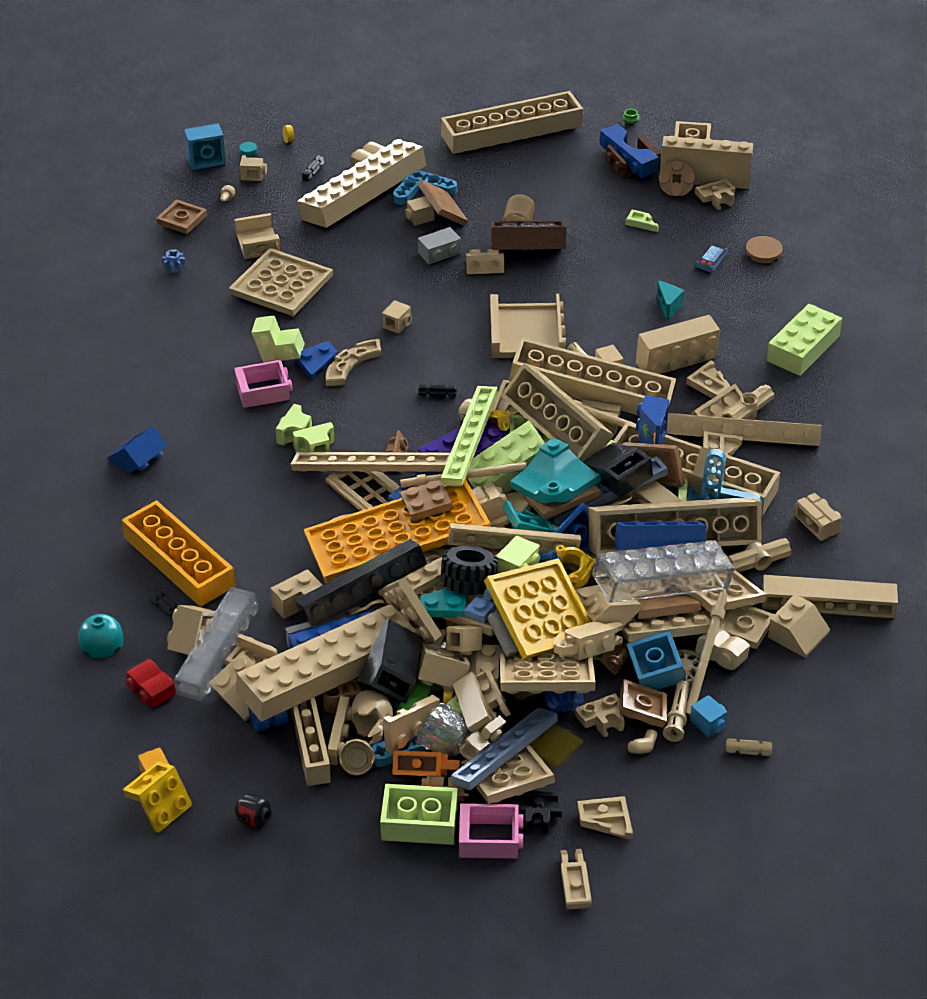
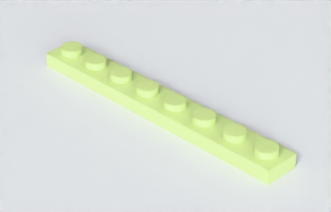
(469, 436)

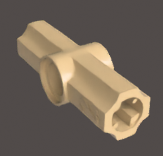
(750, 403)
(760, 555)

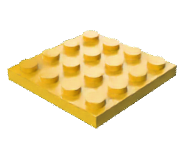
(537, 605)

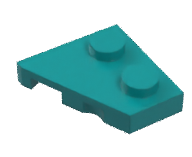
(527, 520)
(445, 603)

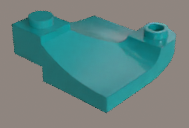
(555, 475)

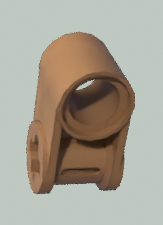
(331, 698)

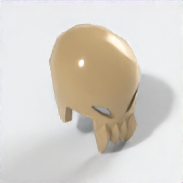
(368, 713)

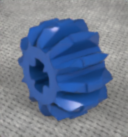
(564, 701)

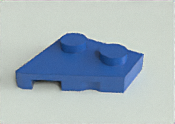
(316, 358)

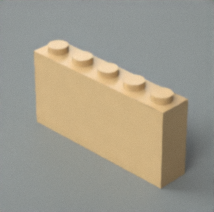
(710, 159)

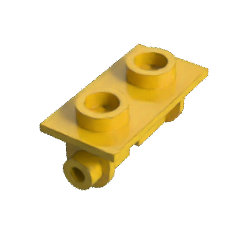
(500, 419)

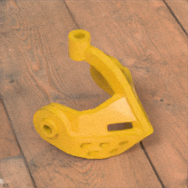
(579, 558)

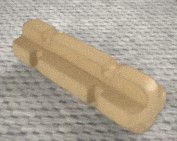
(749, 747)

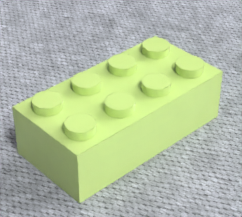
(804, 339)
(516, 447)

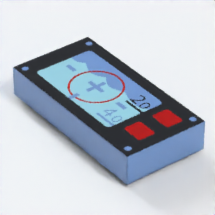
(711, 257)

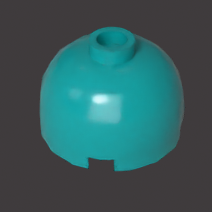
(100, 636)

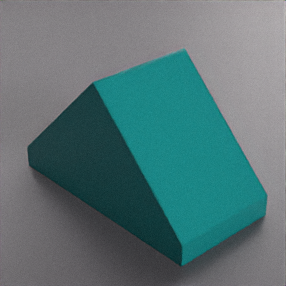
(670, 298)

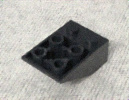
(621, 467)
(393, 662)

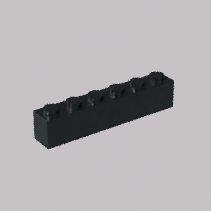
(360, 582)

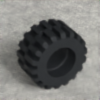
(467, 568)

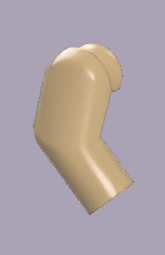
(643, 745)

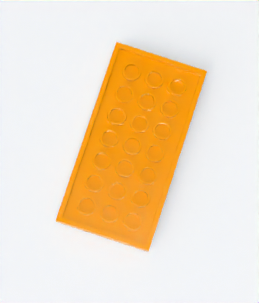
(370, 532)

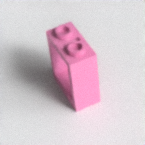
(259, 373)
(489, 815)

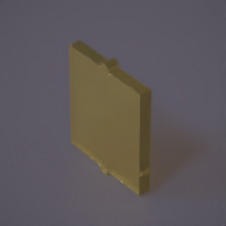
(555, 745)

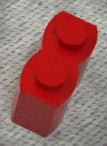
(150, 683)

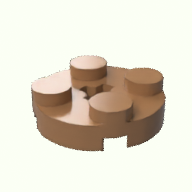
(676, 168)

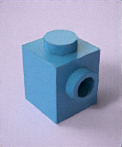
(708, 716)

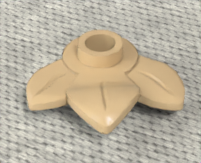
(372, 605)

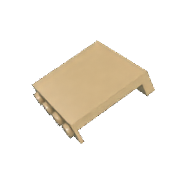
(530, 321)

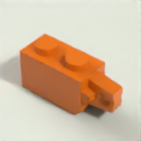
(422, 763)

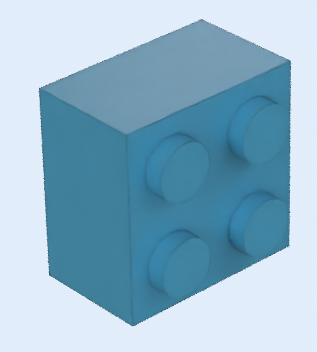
(205, 146)
(656, 661)

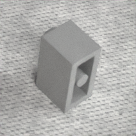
(439, 245)

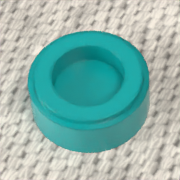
(248, 149)

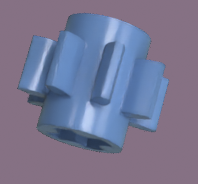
(173, 261)

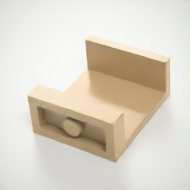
(256, 235)

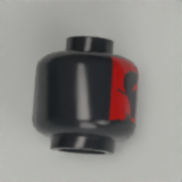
(253, 810)

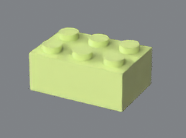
(419, 814)

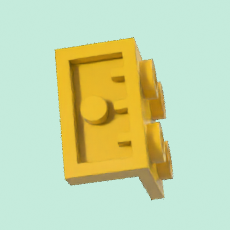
(160, 794)

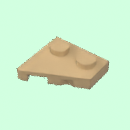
(708, 380)
(726, 443)
(606, 816)

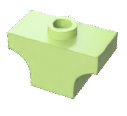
(291, 422)
(314, 438)

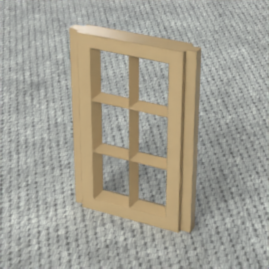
(350, 495)

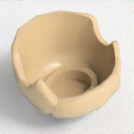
(356, 757)

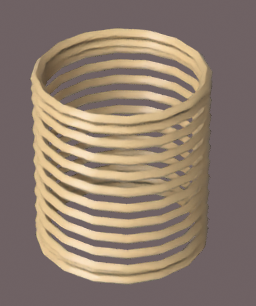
(511, 208)

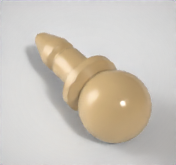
(227, 193)

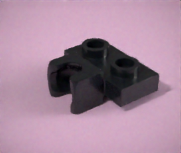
(539, 807)

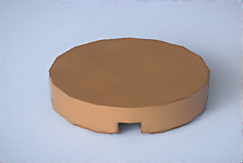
(764, 249)

